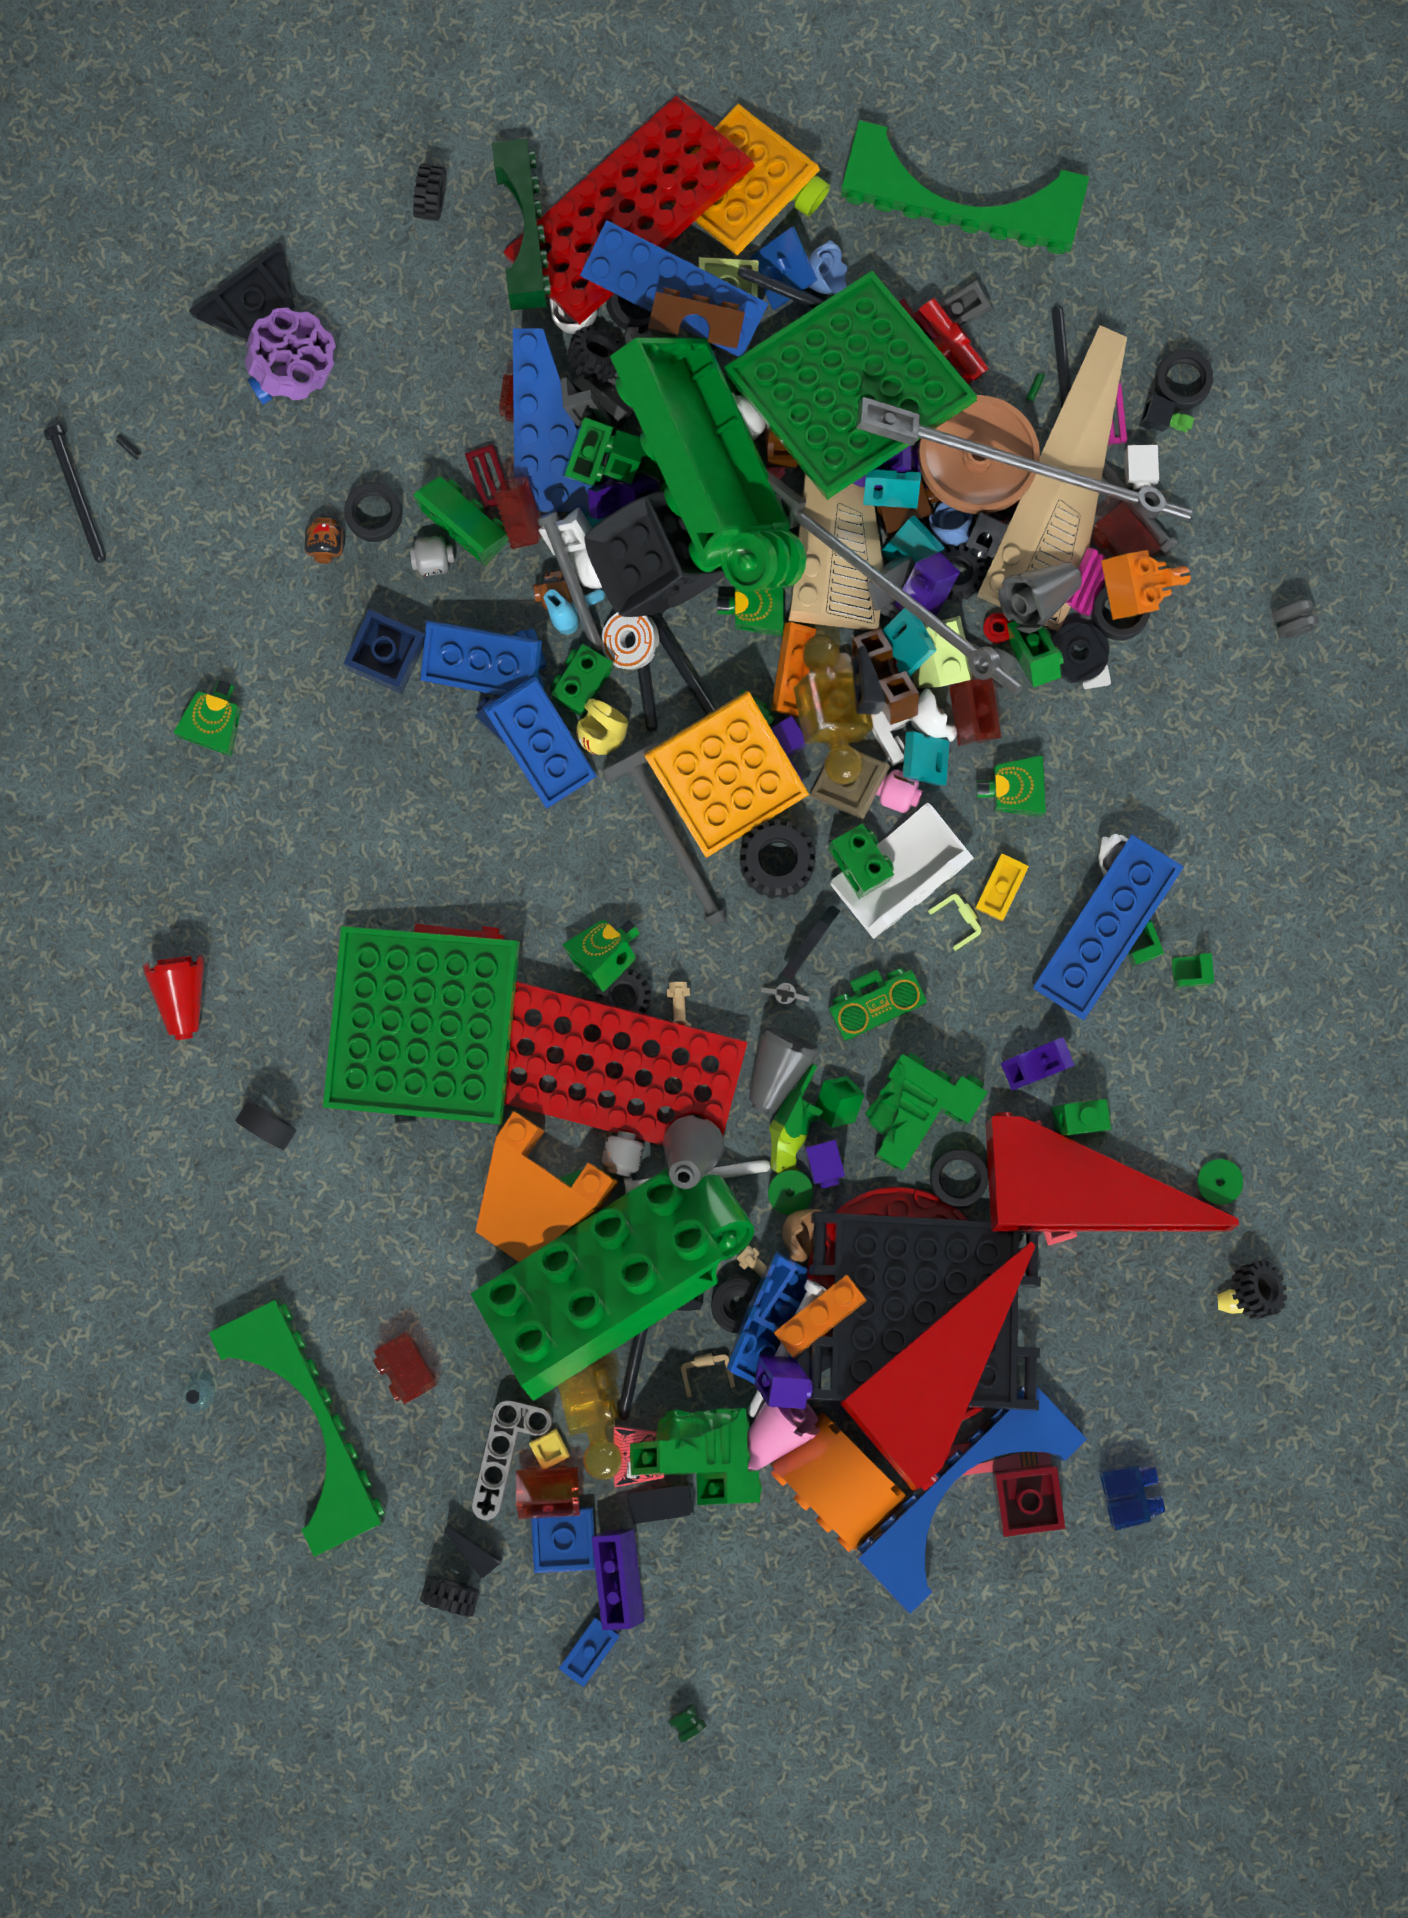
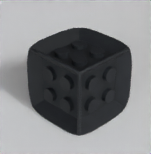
(646, 558)

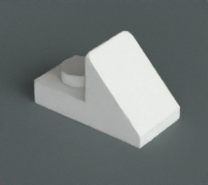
(572, 531)
(883, 732)

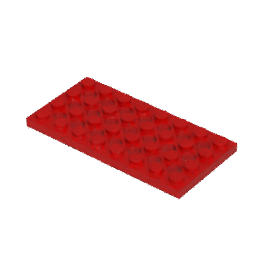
(629, 191)
(640, 1028)

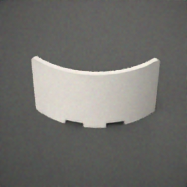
(923, 858)

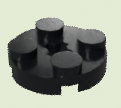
(1095, 658)

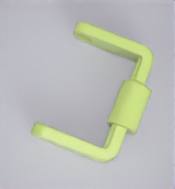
(966, 912)

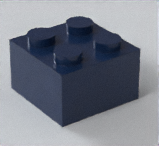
(385, 651)

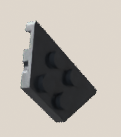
(248, 296)

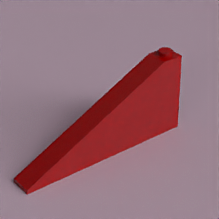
(1062, 1186)
(924, 1391)

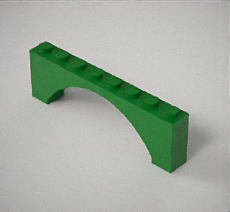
(1041, 219)
(345, 1501)

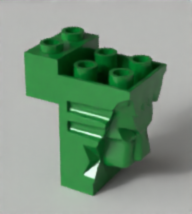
(913, 1102)
(704, 1445)

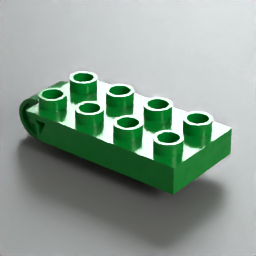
(708, 462)
(611, 1277)

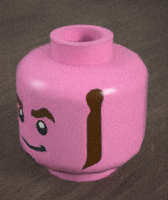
(899, 792)

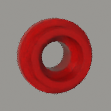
(990, 634)

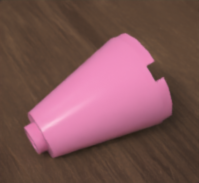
(779, 1432)

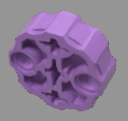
(290, 353)

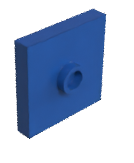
(563, 1542)

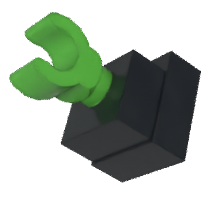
(1159, 415)

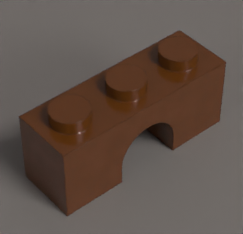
(723, 320)
(897, 687)

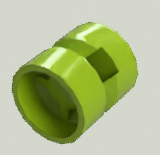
(811, 196)

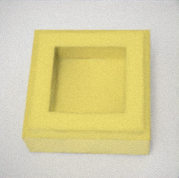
(549, 1449)

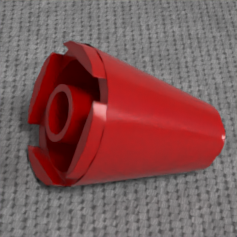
(177, 993)

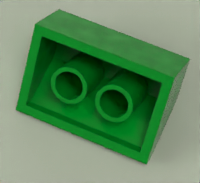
(462, 519)

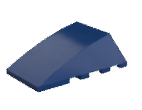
(769, 1309)

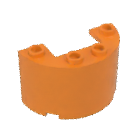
(839, 1484)

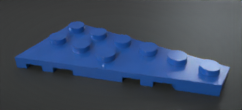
(542, 425)

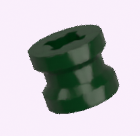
(687, 1723)

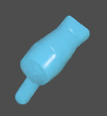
(564, 614)

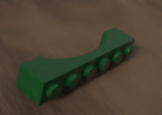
(525, 278)

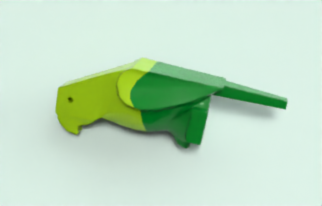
(792, 1125)

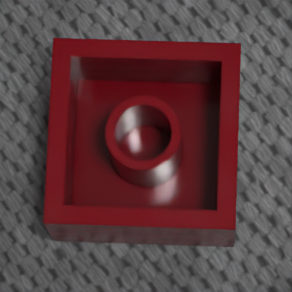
(1028, 1500)

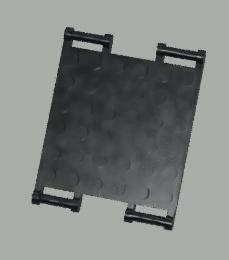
(910, 1279)

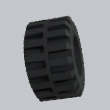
(777, 833)

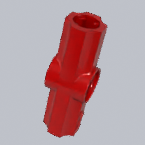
(951, 341)

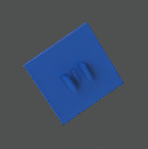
(786, 262)

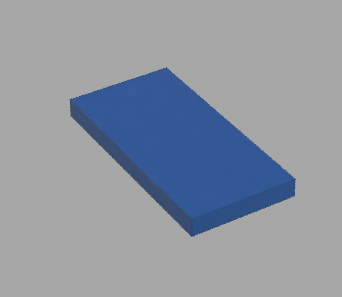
(477, 658)
(540, 742)

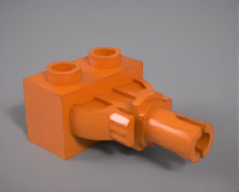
(1137, 584)

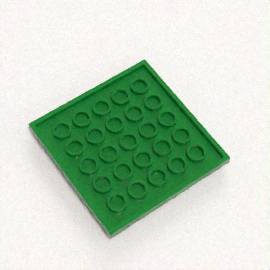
(826, 361)
(421, 1024)

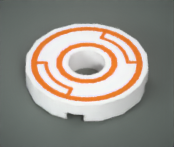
(614, 641)

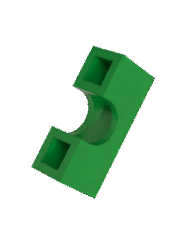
(629, 458)

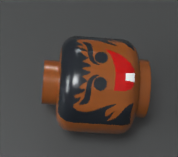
(323, 540)
(549, 581)

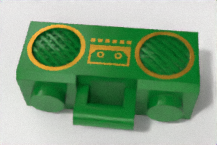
(863, 1013)

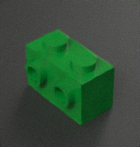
(588, 451)
(1035, 654)
(582, 679)
(861, 860)

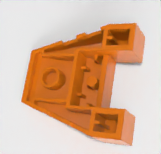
(526, 1203)

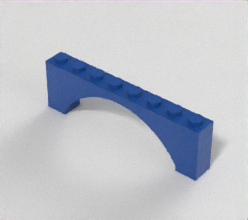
(898, 1551)

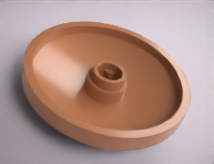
(972, 481)

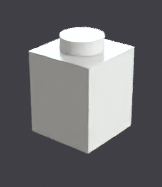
(1141, 466)

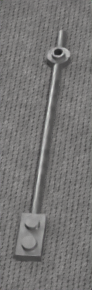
(905, 428)
(982, 662)

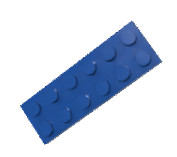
(639, 269)
(1108, 927)

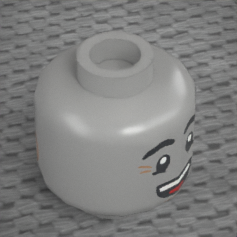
(431, 556)
(622, 1154)

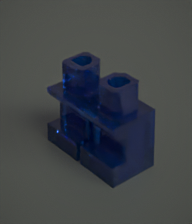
(1133, 1509)

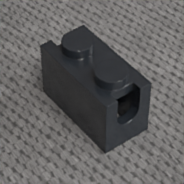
(992, 527)

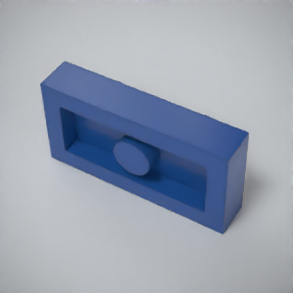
(589, 1652)

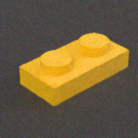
(1001, 887)

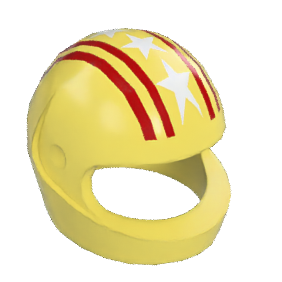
(602, 728)

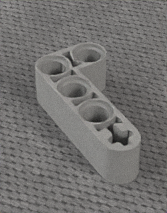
(504, 1460)

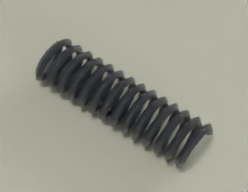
(130, 445)

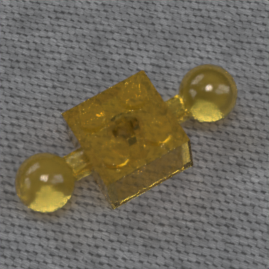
(829, 710)
(591, 1411)

